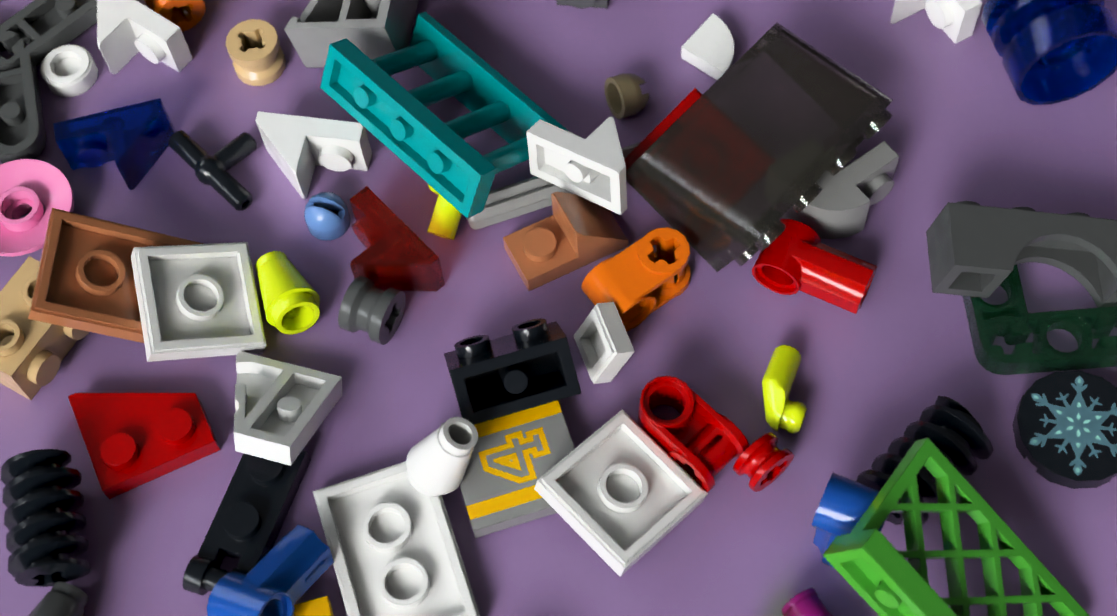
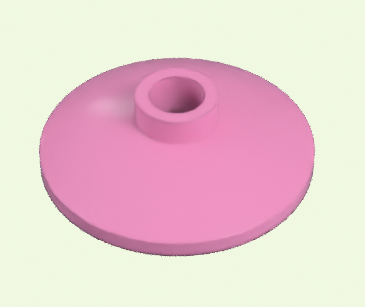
(33, 189)

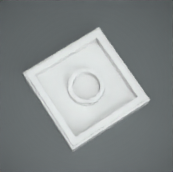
(197, 301)
(620, 492)

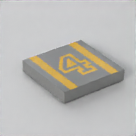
(507, 464)

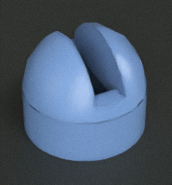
(324, 223)

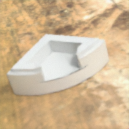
(710, 48)

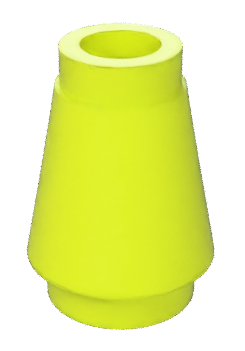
(286, 294)

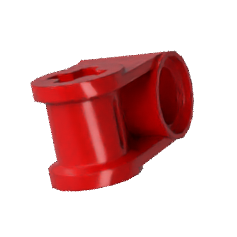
(698, 438)

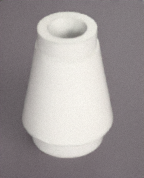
(441, 458)

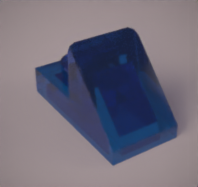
(129, 135)

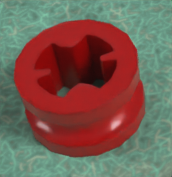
(763, 462)

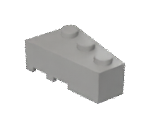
(371, 25)

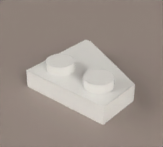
(279, 406)

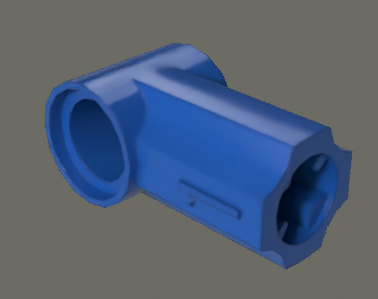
(840, 510)
(275, 580)

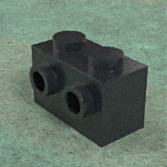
(512, 371)

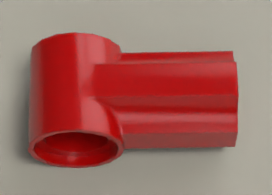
(804, 264)

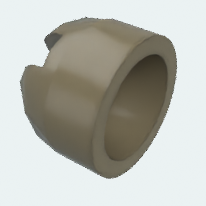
(625, 95)

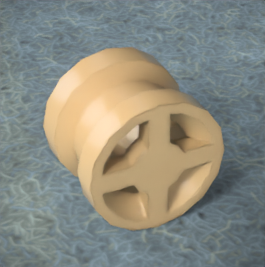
(253, 64)

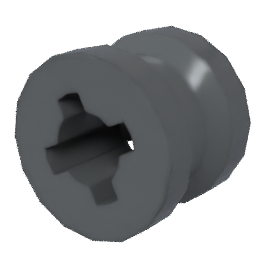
(371, 310)

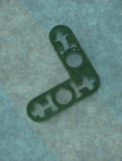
(1015, 325)

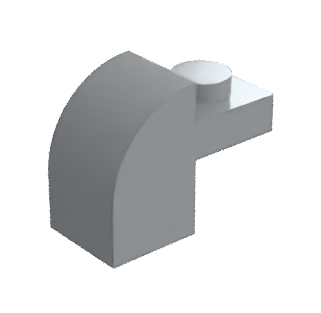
(846, 197)

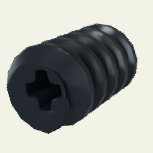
(951, 431)
(42, 518)

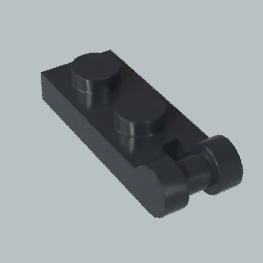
(246, 519)

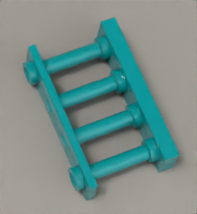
(414, 132)

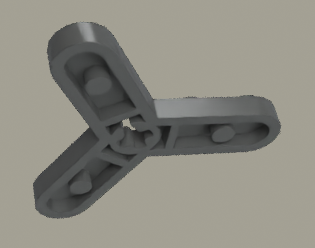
(43, 27)

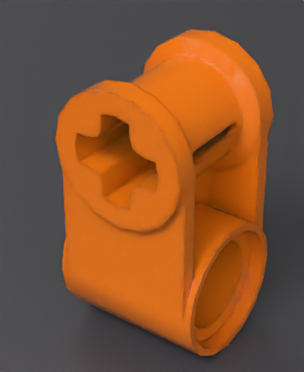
(640, 278)

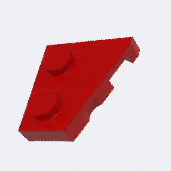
(141, 435)

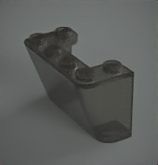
(757, 146)

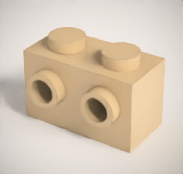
(28, 347)

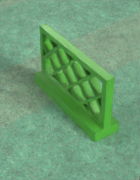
(902, 586)

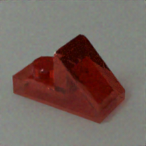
(393, 252)

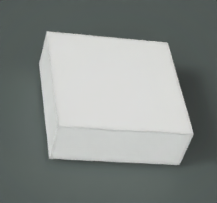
(603, 343)

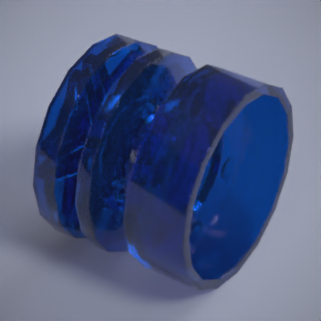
(1053, 46)

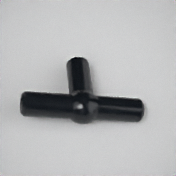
(213, 168)

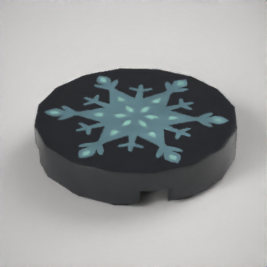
(1069, 428)

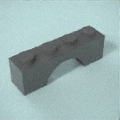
(978, 245)

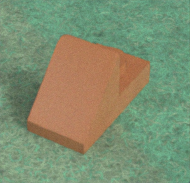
(564, 241)

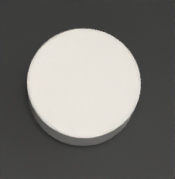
(69, 70)

